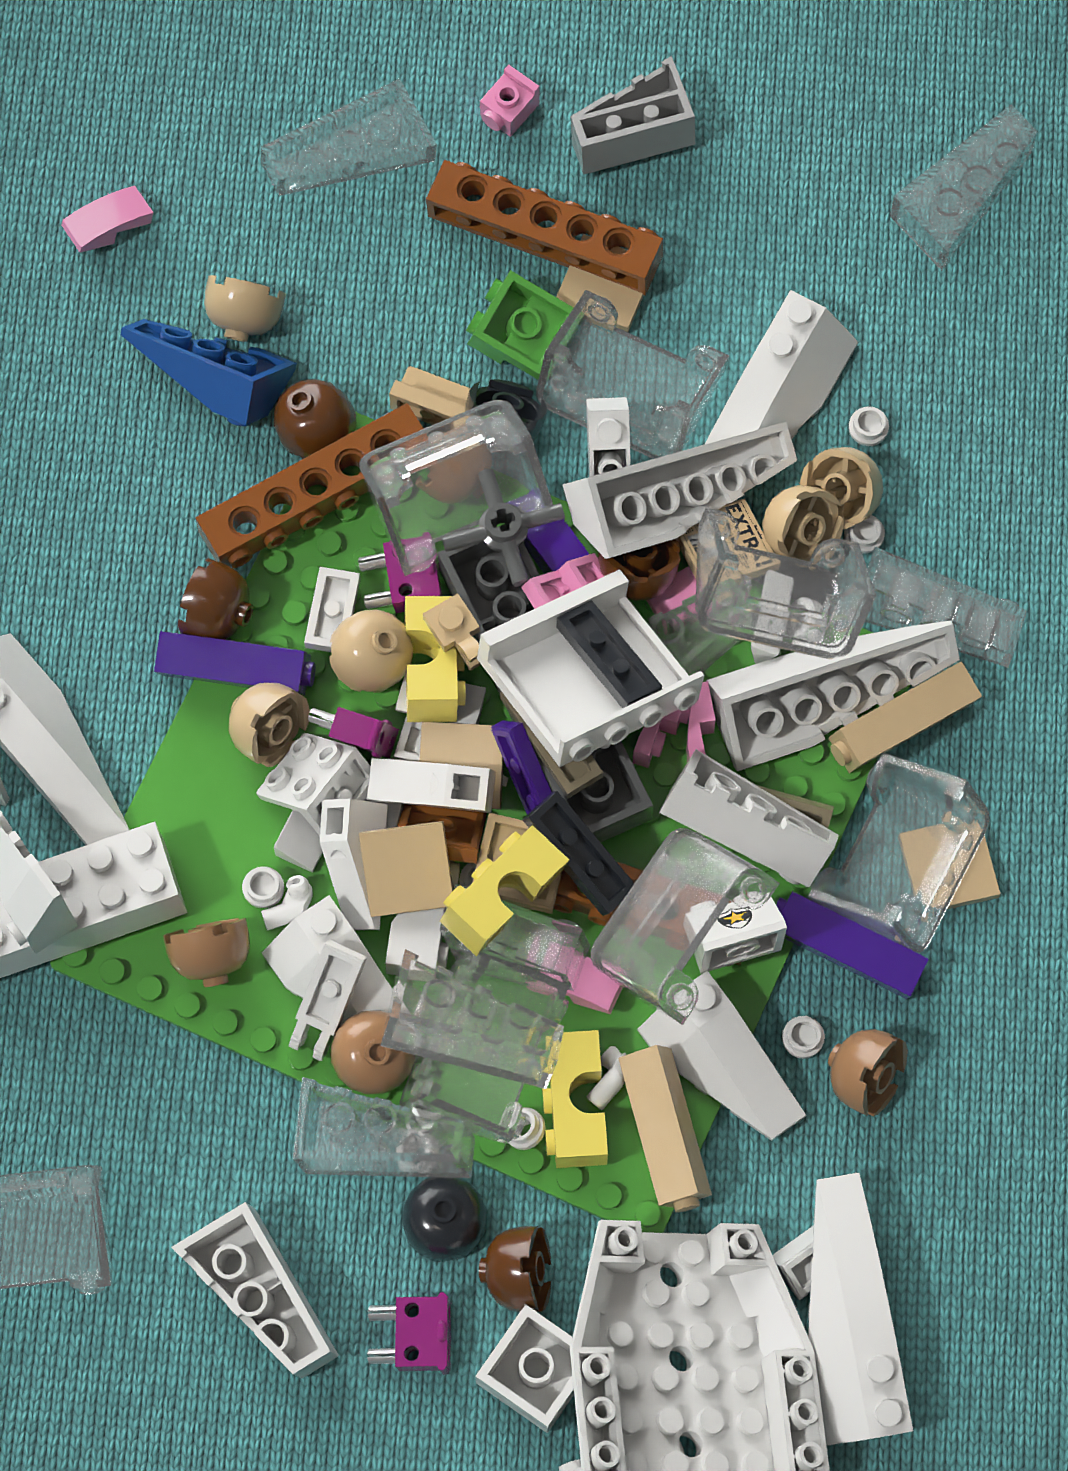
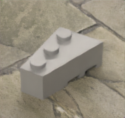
(634, 123)

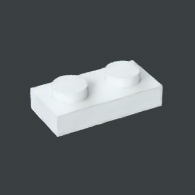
(332, 603)

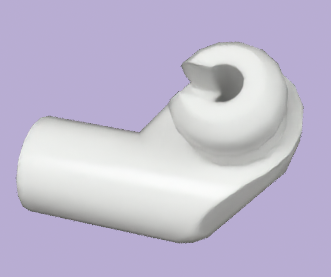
(294, 903)
(611, 1081)

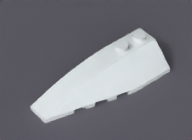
(788, 371)
(669, 493)
(802, 697)
(50, 748)
(852, 1321)

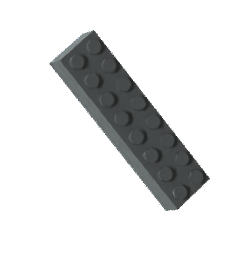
(485, 586)

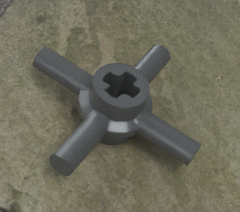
(501, 513)

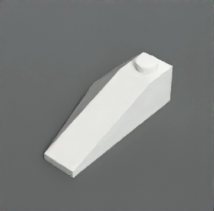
(29, 895)
(299, 946)
(726, 1061)

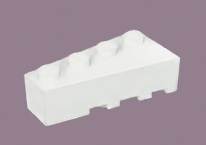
(748, 820)
(255, 1282)

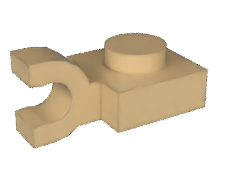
(454, 627)

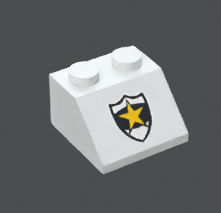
(741, 936)

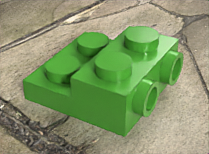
(517, 323)

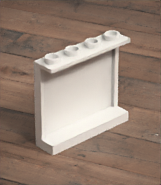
(558, 690)

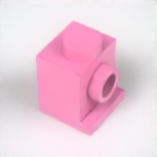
(509, 115)

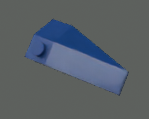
(221, 378)

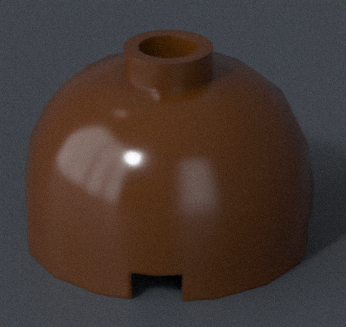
(312, 416)
(647, 569)
(215, 602)
(517, 1268)

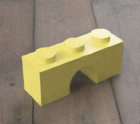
(431, 687)
(477, 912)
(576, 1136)

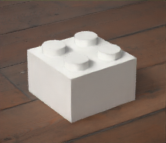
(531, 1369)

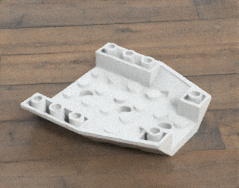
(749, 1368)

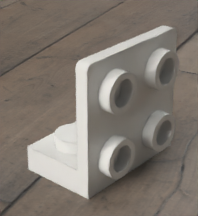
(316, 772)

